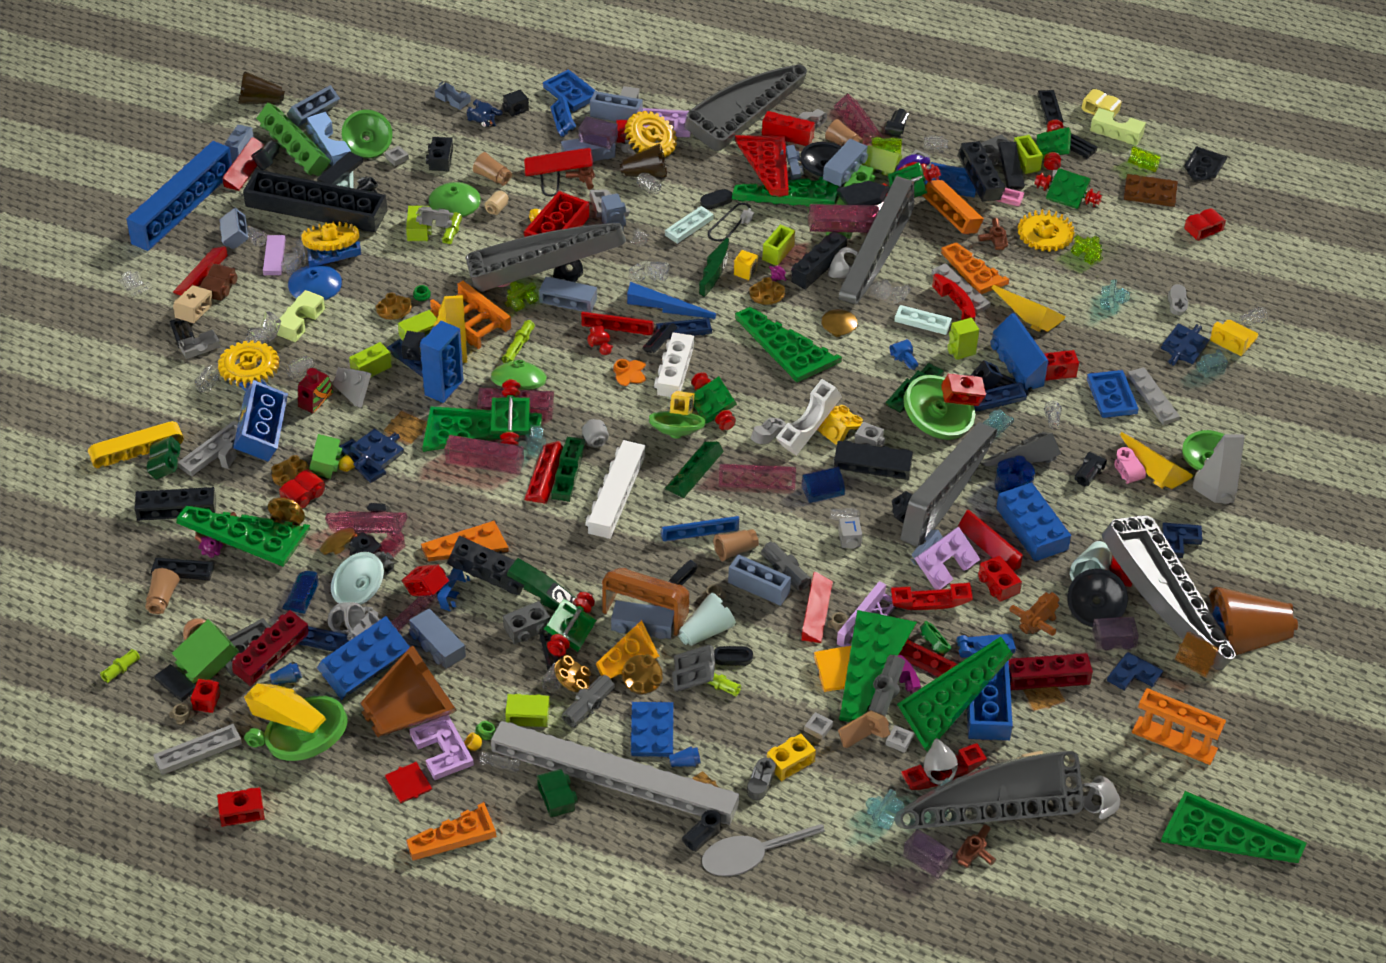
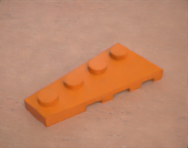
(973, 269)
(485, 535)
(460, 832)

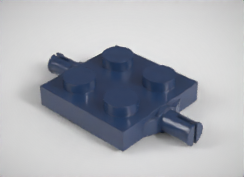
(1185, 344)
(376, 449)

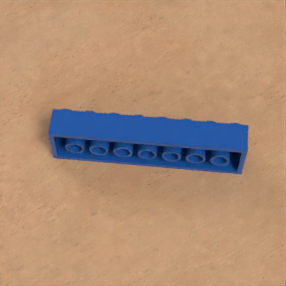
(179, 196)

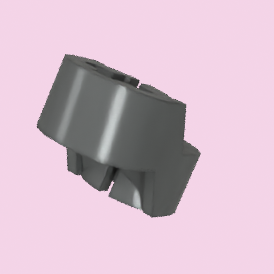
(763, 770)

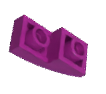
(909, 677)

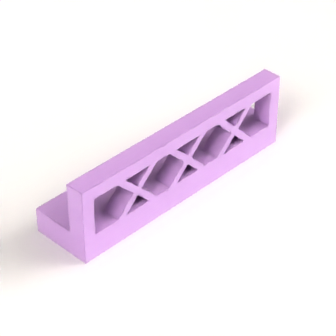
(868, 605)

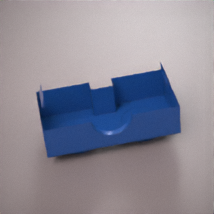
(445, 592)

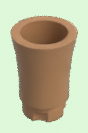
(840, 134)
(491, 169)
(735, 543)
(161, 590)

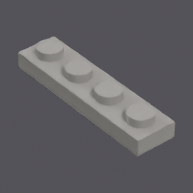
(980, 302)
(1153, 396)
(208, 450)
(197, 749)

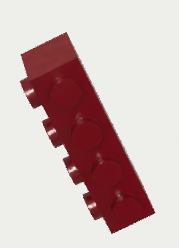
(269, 647)
(1050, 671)

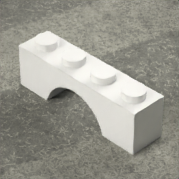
(822, 401)

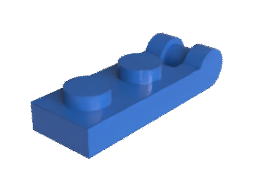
(562, 116)
(980, 642)

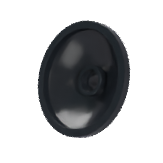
(817, 155)
(1101, 585)

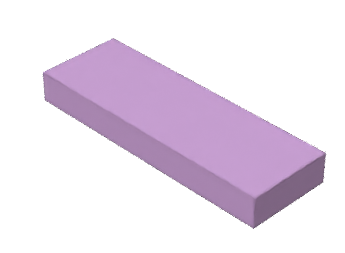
(274, 255)

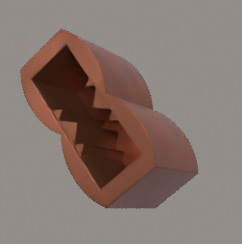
(219, 281)

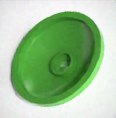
(368, 124)
(455, 198)
(523, 372)
(676, 424)
(1200, 446)

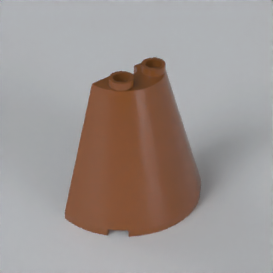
(1252, 619)
(405, 697)

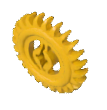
(646, 137)
(1044, 227)
(330, 237)
(247, 369)

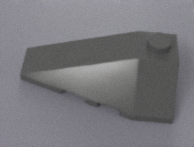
(1035, 449)

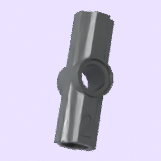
(786, 565)
(886, 685)
(587, 700)

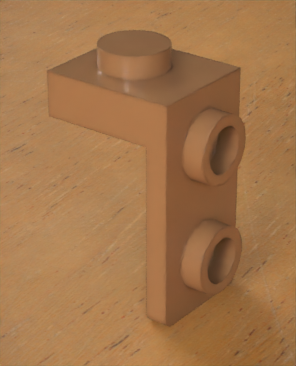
(863, 727)

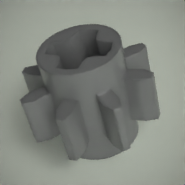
(386, 559)

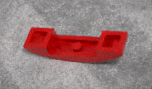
(947, 287)
(931, 599)
(967, 759)

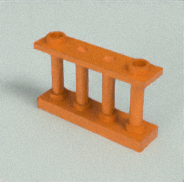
(487, 311)
(1184, 715)

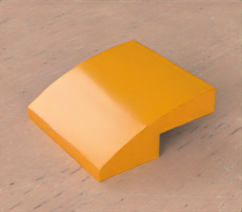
(832, 667)

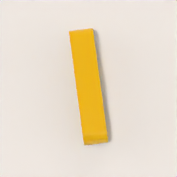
(132, 444)

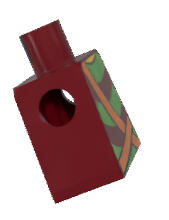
(314, 390)

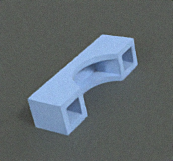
(321, 128)

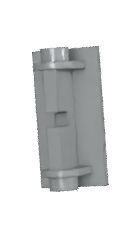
(427, 215)
(367, 621)

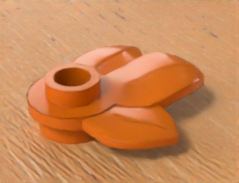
(629, 371)

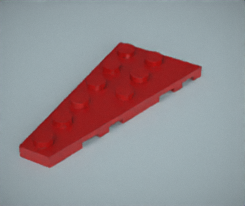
(766, 160)

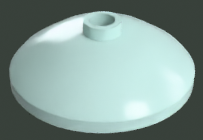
(357, 578)

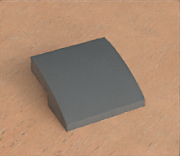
(693, 668)

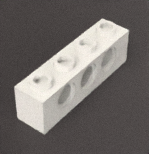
(674, 364)

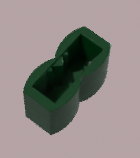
(163, 457)
(556, 792)

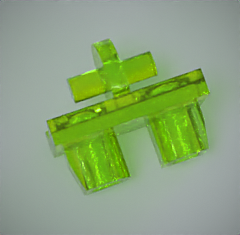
(893, 145)
(1144, 159)
(1089, 246)
(518, 293)

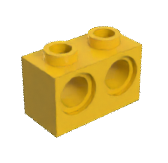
(788, 759)

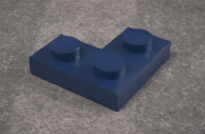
(1181, 534)
(1134, 667)

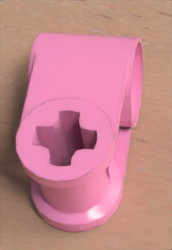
(1129, 465)

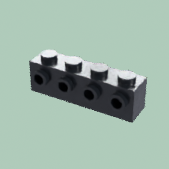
(981, 171)
(817, 260)
(873, 459)
(170, 503)
(484, 564)

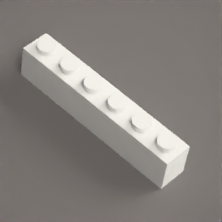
(615, 489)

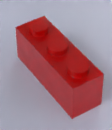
(794, 129)

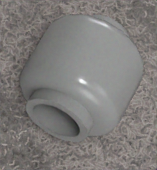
(595, 433)

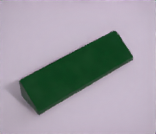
(695, 468)

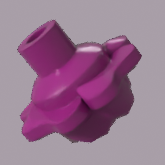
(777, 273)
(210, 546)

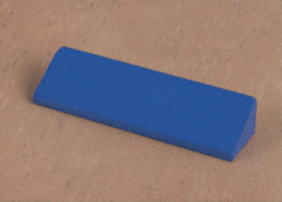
(700, 528)

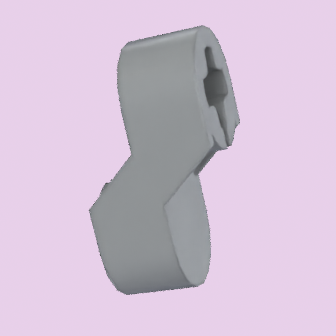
(816, 116)
(1178, 299)
(767, 431)

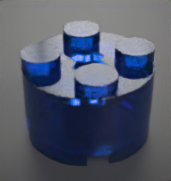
(1013, 473)

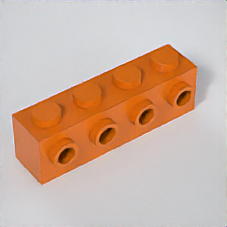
(953, 207)

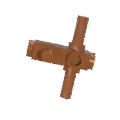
(1034, 618)

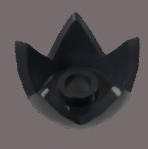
(562, 272)

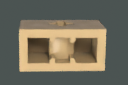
(192, 304)

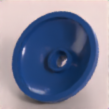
(317, 279)

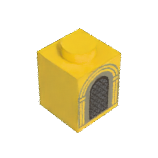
(745, 265)
(682, 403)

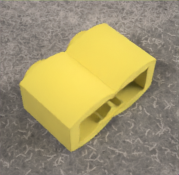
(1098, 99)

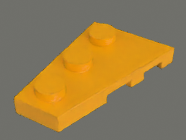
(632, 644)

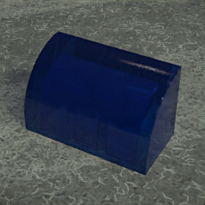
(823, 485)
(302, 592)

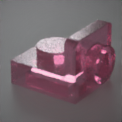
(393, 543)

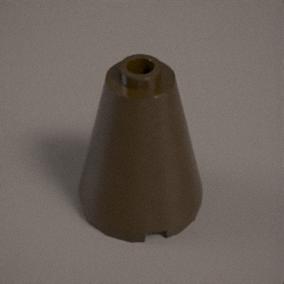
(259, 91)
(647, 161)

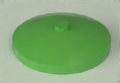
(931, 414)
(295, 744)

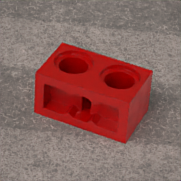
(999, 578)
(425, 580)

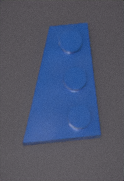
(322, 257)

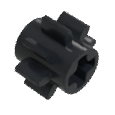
(367, 184)

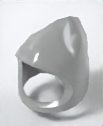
(839, 267)
(347, 611)
(939, 759)
(1108, 792)

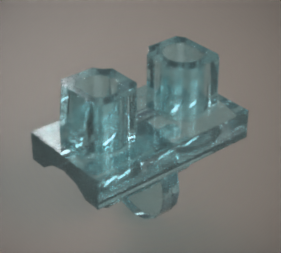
(1113, 297)
(999, 421)
(535, 440)
(880, 809)

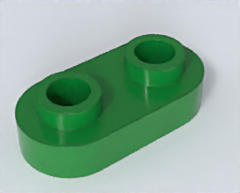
(931, 634)

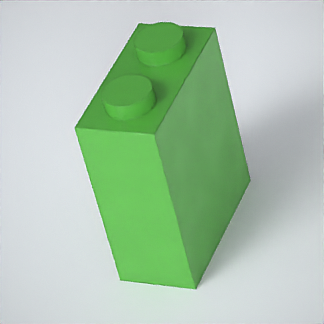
(204, 652)

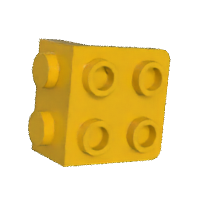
(1233, 336)
(839, 423)

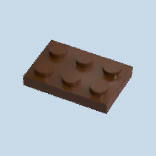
(1150, 190)

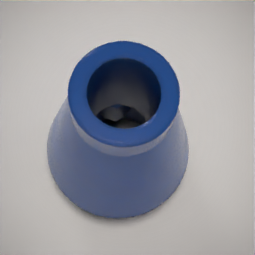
(287, 674)
(685, 758)

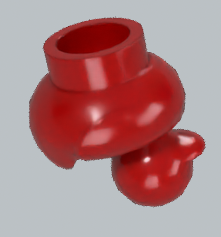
(600, 337)

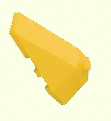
(452, 312)
(1031, 312)
(1157, 466)
(283, 707)

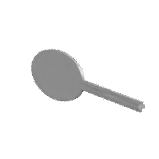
(743, 853)

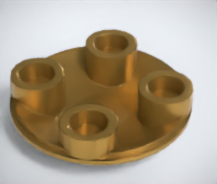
(767, 292)
(393, 306)
(839, 322)
(288, 470)
(286, 510)
(336, 541)
(572, 674)
(642, 674)

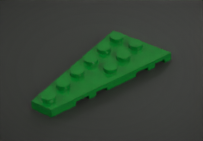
(800, 193)
(787, 347)
(462, 423)
(248, 533)
(872, 642)
(943, 700)
(1216, 828)

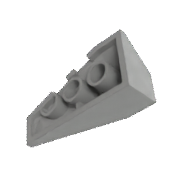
(1221, 471)

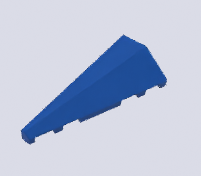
(647, 297)

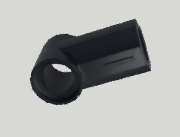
(896, 125)
(265, 155)
(1090, 468)
(702, 831)

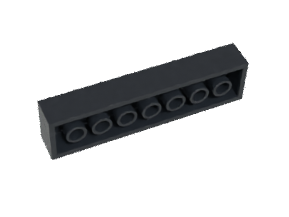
(315, 200)

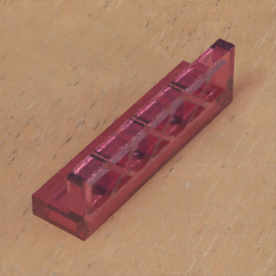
(859, 117)
(757, 470)
(367, 521)

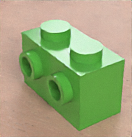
(325, 455)

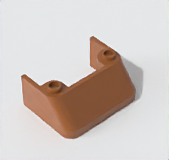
(648, 590)

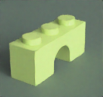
(1128, 132)
(306, 306)

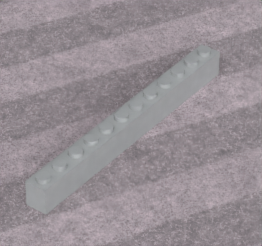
(614, 771)

